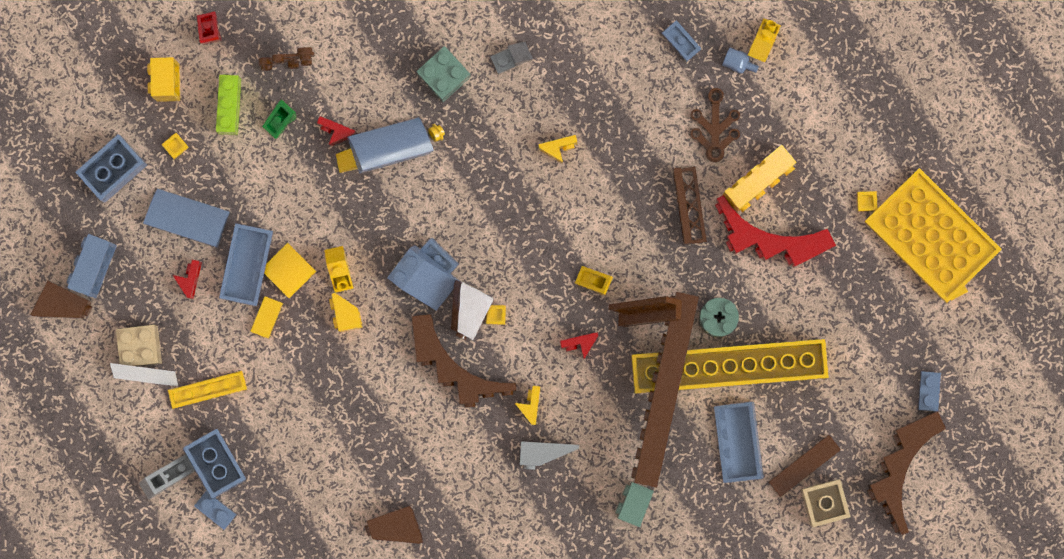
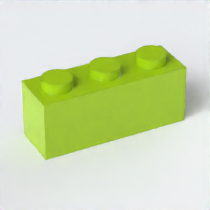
(228, 105)

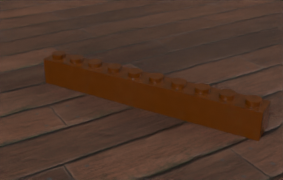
(665, 393)

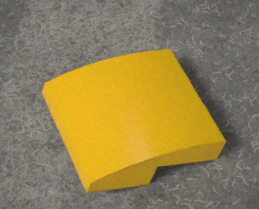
(288, 270)

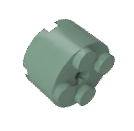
(712, 308)

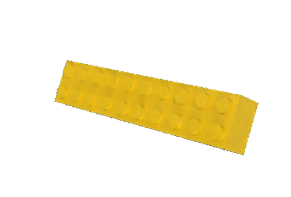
(739, 365)

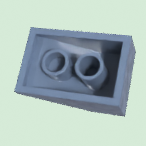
(423, 278)

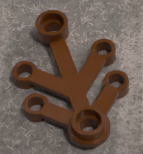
(303, 54)
(714, 128)

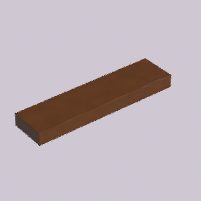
(804, 465)

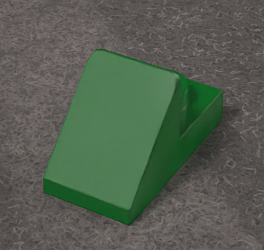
(279, 119)

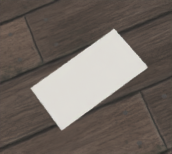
(144, 374)

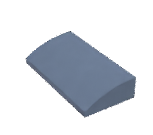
(390, 145)
(186, 218)
(246, 264)
(738, 442)

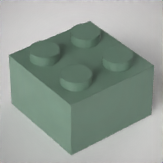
(443, 74)
(634, 504)

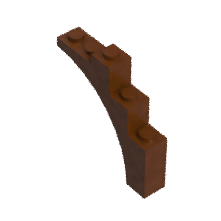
(469, 386)
(889, 489)

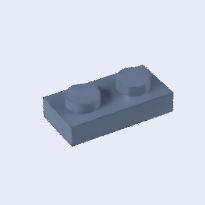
(681, 41)
(439, 255)
(929, 391)
(215, 510)

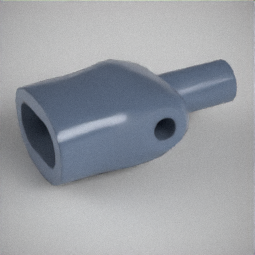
(738, 61)

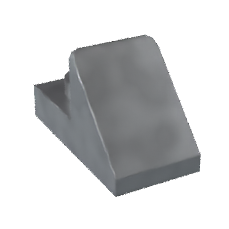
(511, 57)

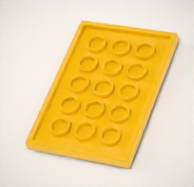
(933, 235)

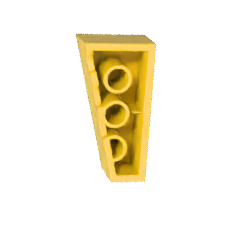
(759, 178)

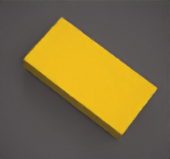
(266, 317)

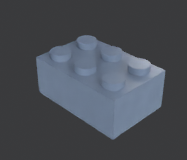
(111, 168)
(91, 266)
(214, 464)

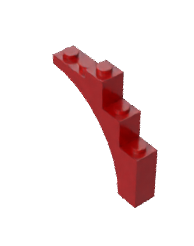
(744, 235)

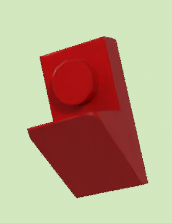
(208, 28)
(340, 132)
(189, 284)
(584, 341)

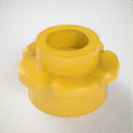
(436, 132)

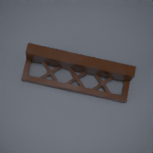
(682, 205)
(647, 311)

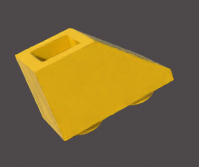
(764, 40)
(338, 269)
(347, 315)

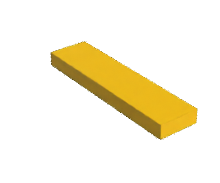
(207, 389)

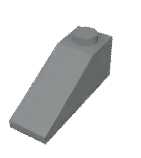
(537, 453)
(166, 477)

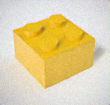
(164, 79)

